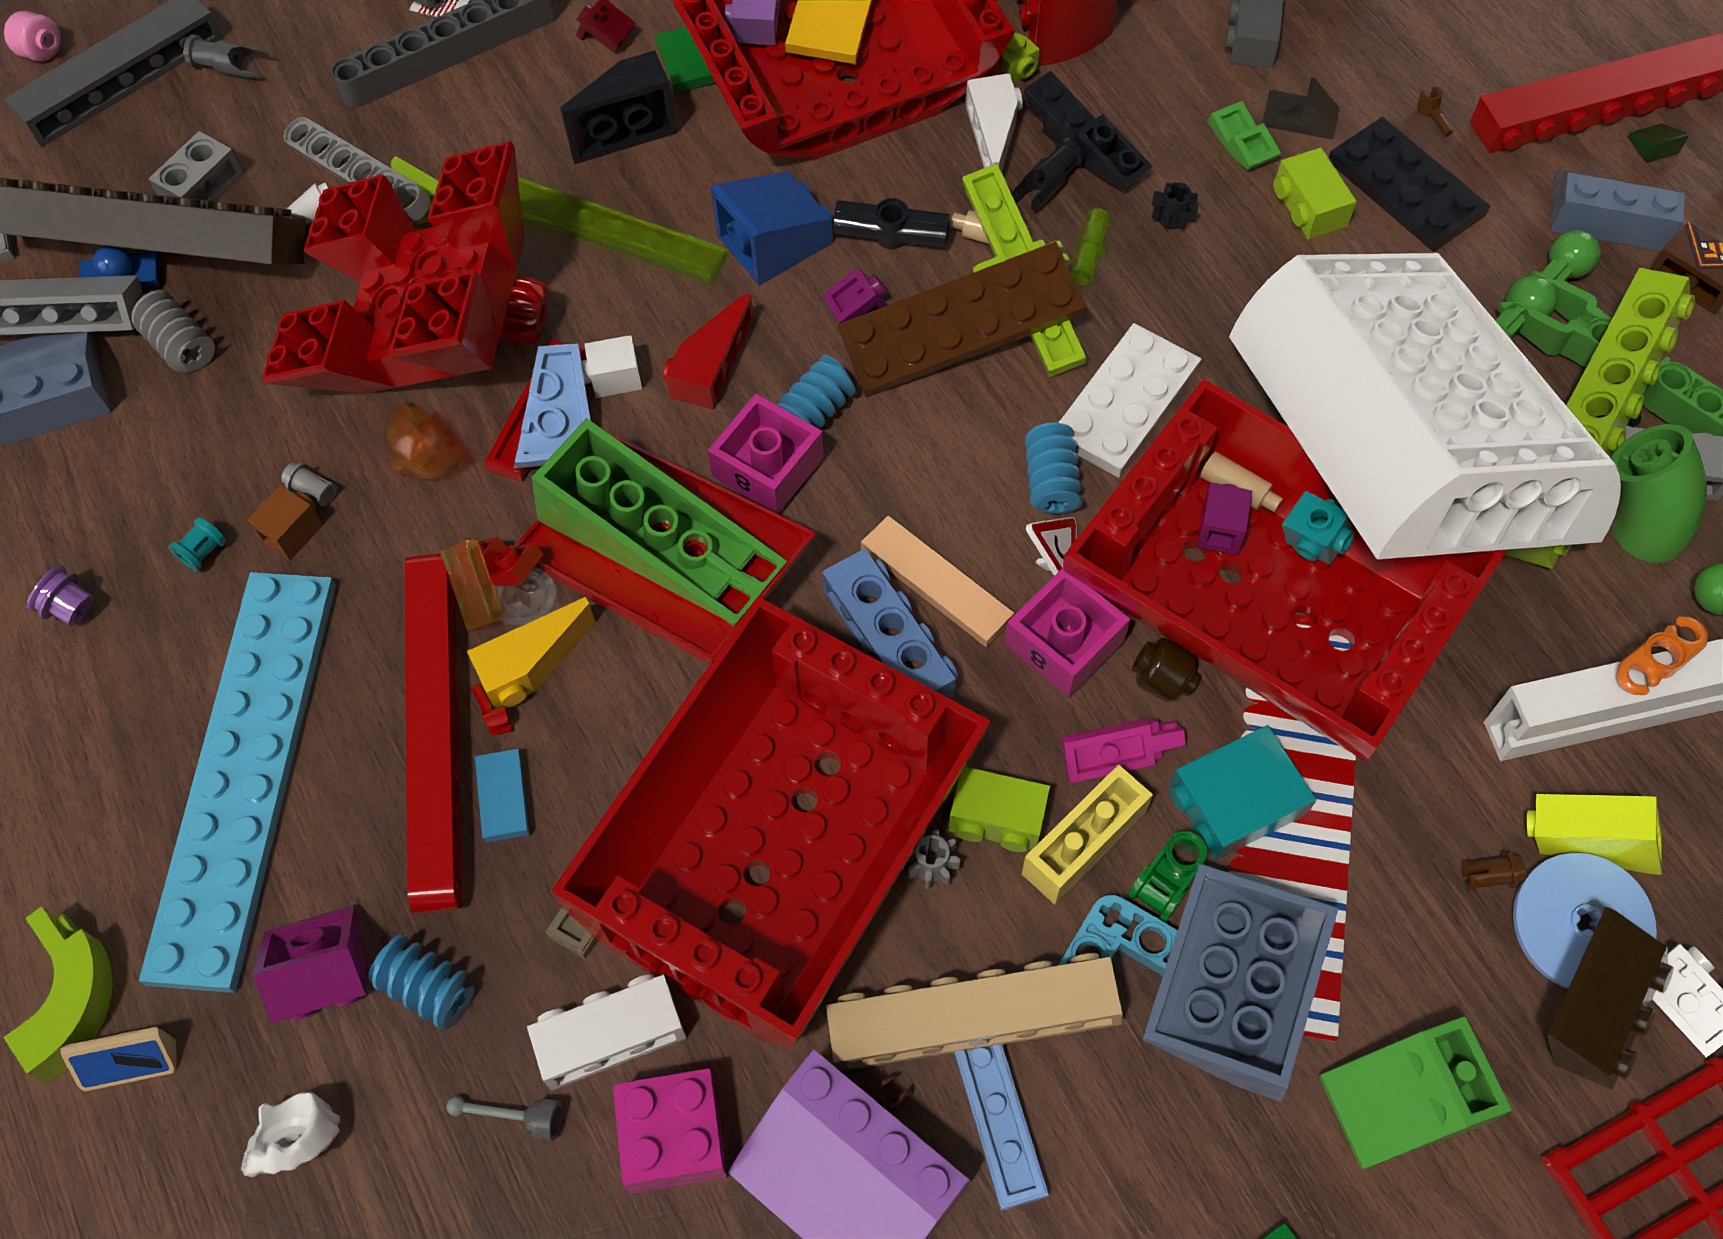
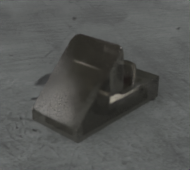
(1308, 115)

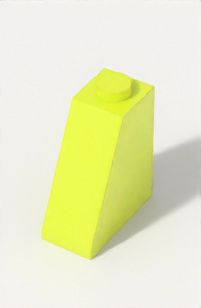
(1601, 825)

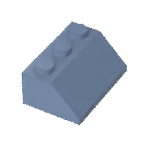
(1616, 210)

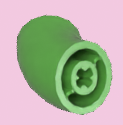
(1659, 493)

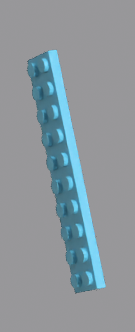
(239, 786)

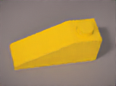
(526, 656)

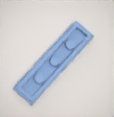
(1001, 1126)

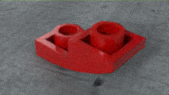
(509, 564)

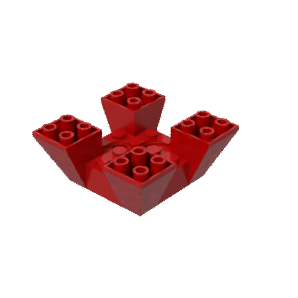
(425, 297)

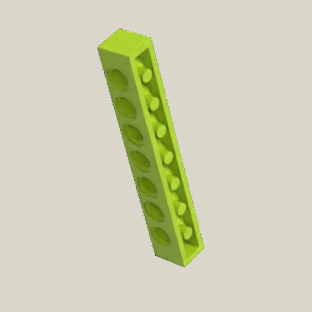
(1631, 328)

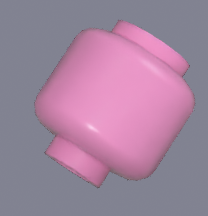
(32, 36)

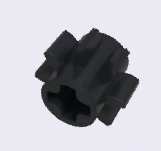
(1174, 205)

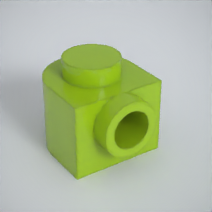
(1020, 58)

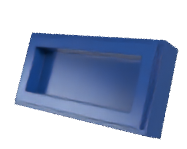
(118, 262)

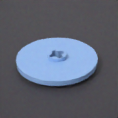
(1556, 897)

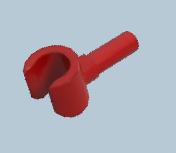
(496, 719)

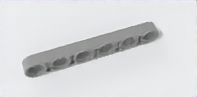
(355, 167)

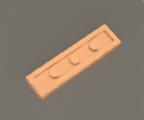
(937, 581)

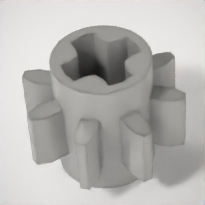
(936, 871)

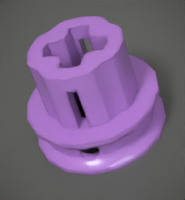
(60, 597)

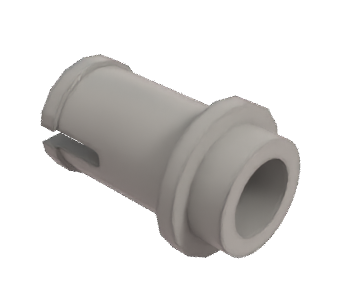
(300, 478)

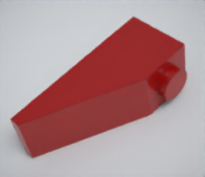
(707, 356)

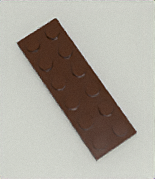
(961, 319)

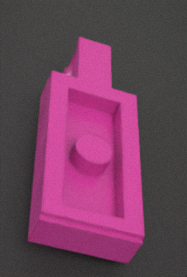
(1128, 744)

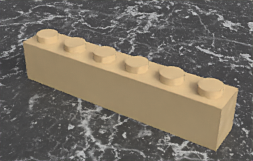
(974, 1012)

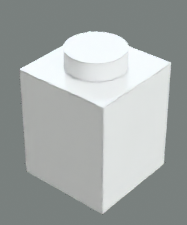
(611, 366)

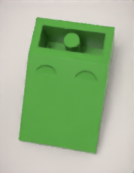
(1414, 1093)

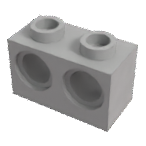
(198, 170)

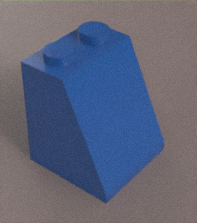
(770, 223)

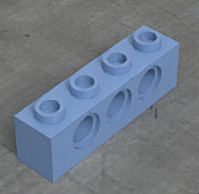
(862, 577)

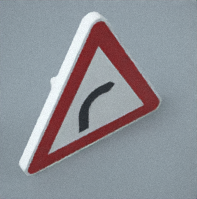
(1053, 541)

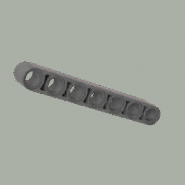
(436, 46)

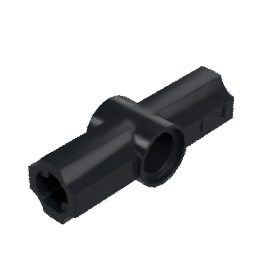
(891, 223)

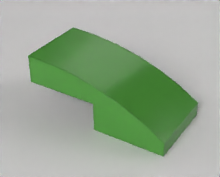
(1241, 137)

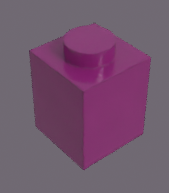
(1224, 518)

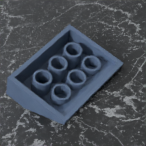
(49, 384)
(1241, 980)

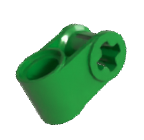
(1165, 880)

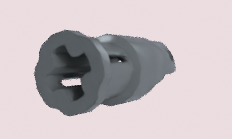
(221, 55)

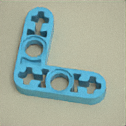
(1111, 939)

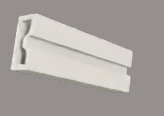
(1595, 706)

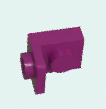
(855, 295)

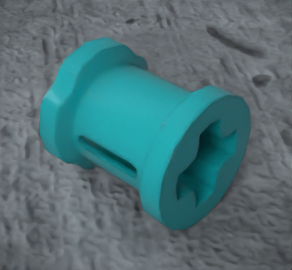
(197, 544)

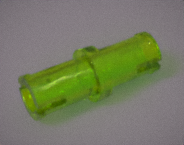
(1090, 246)

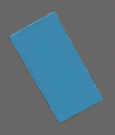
(502, 796)

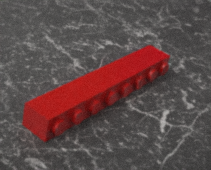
(1600, 94)

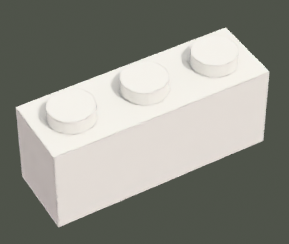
(605, 1031)

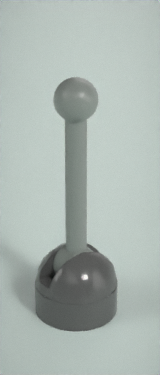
(541, 1117)

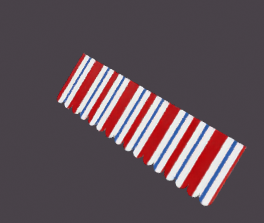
(1313, 851)

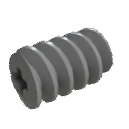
(172, 332)

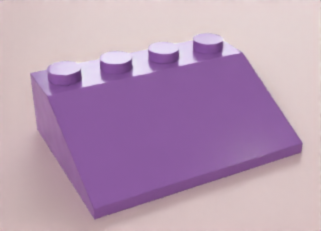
(844, 1164)

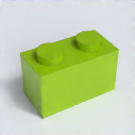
(1314, 193)
(998, 809)

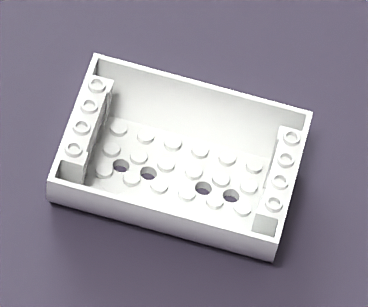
(1422, 409)

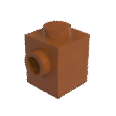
(285, 521)

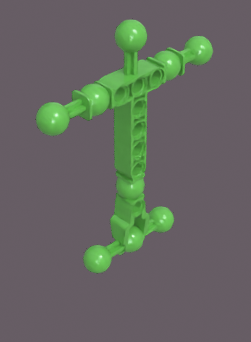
(1677, 395)

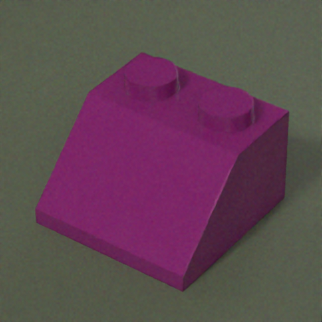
(311, 965)

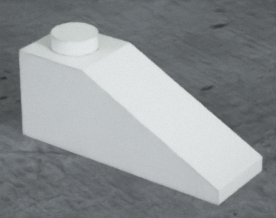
(993, 113)

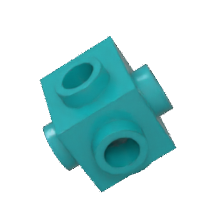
(1318, 528)

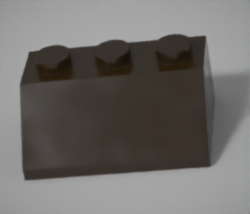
(1609, 1001)

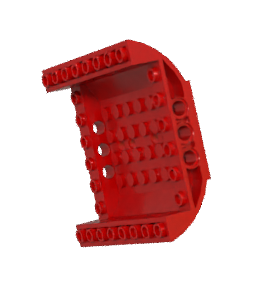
(906, 71)

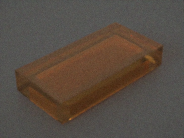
(472, 584)

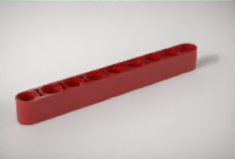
(432, 738)

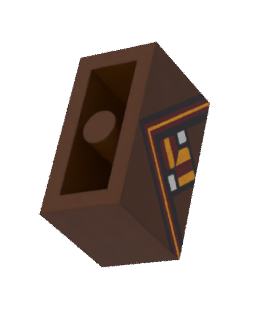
(1700, 258)

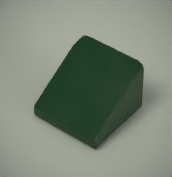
(1658, 141)

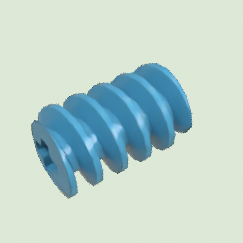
(818, 392)
(1053, 469)
(419, 984)

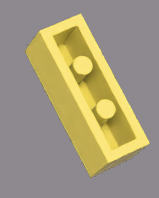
(1086, 834)

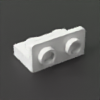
(1694, 999)

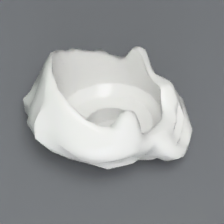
(290, 1134)

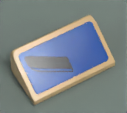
(121, 1058)

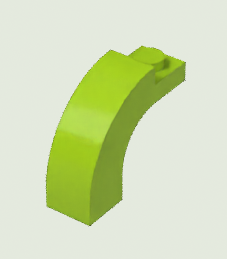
(76, 1000)

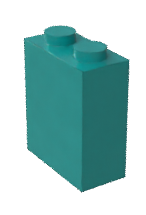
(1241, 792)

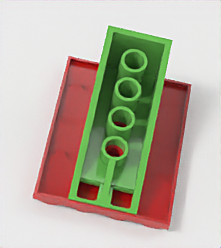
(656, 540)

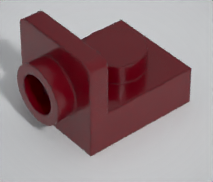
(605, 23)

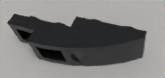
(1105, 147)

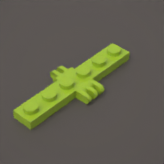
(1009, 238)

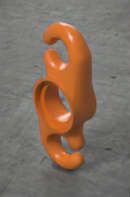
(1643, 661)

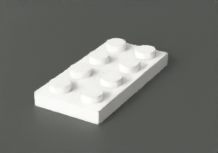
(1128, 398)

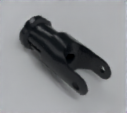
(1050, 173)

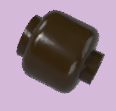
(1166, 670)

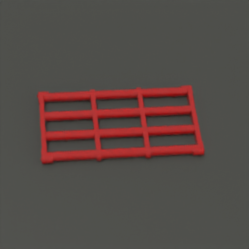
(1670, 1162)

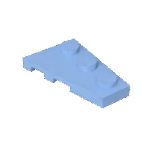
(554, 404)

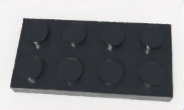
(1408, 184)

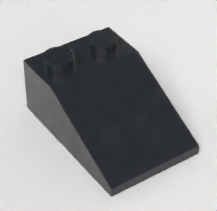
(620, 109)

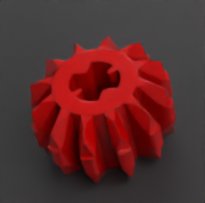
(526, 311)

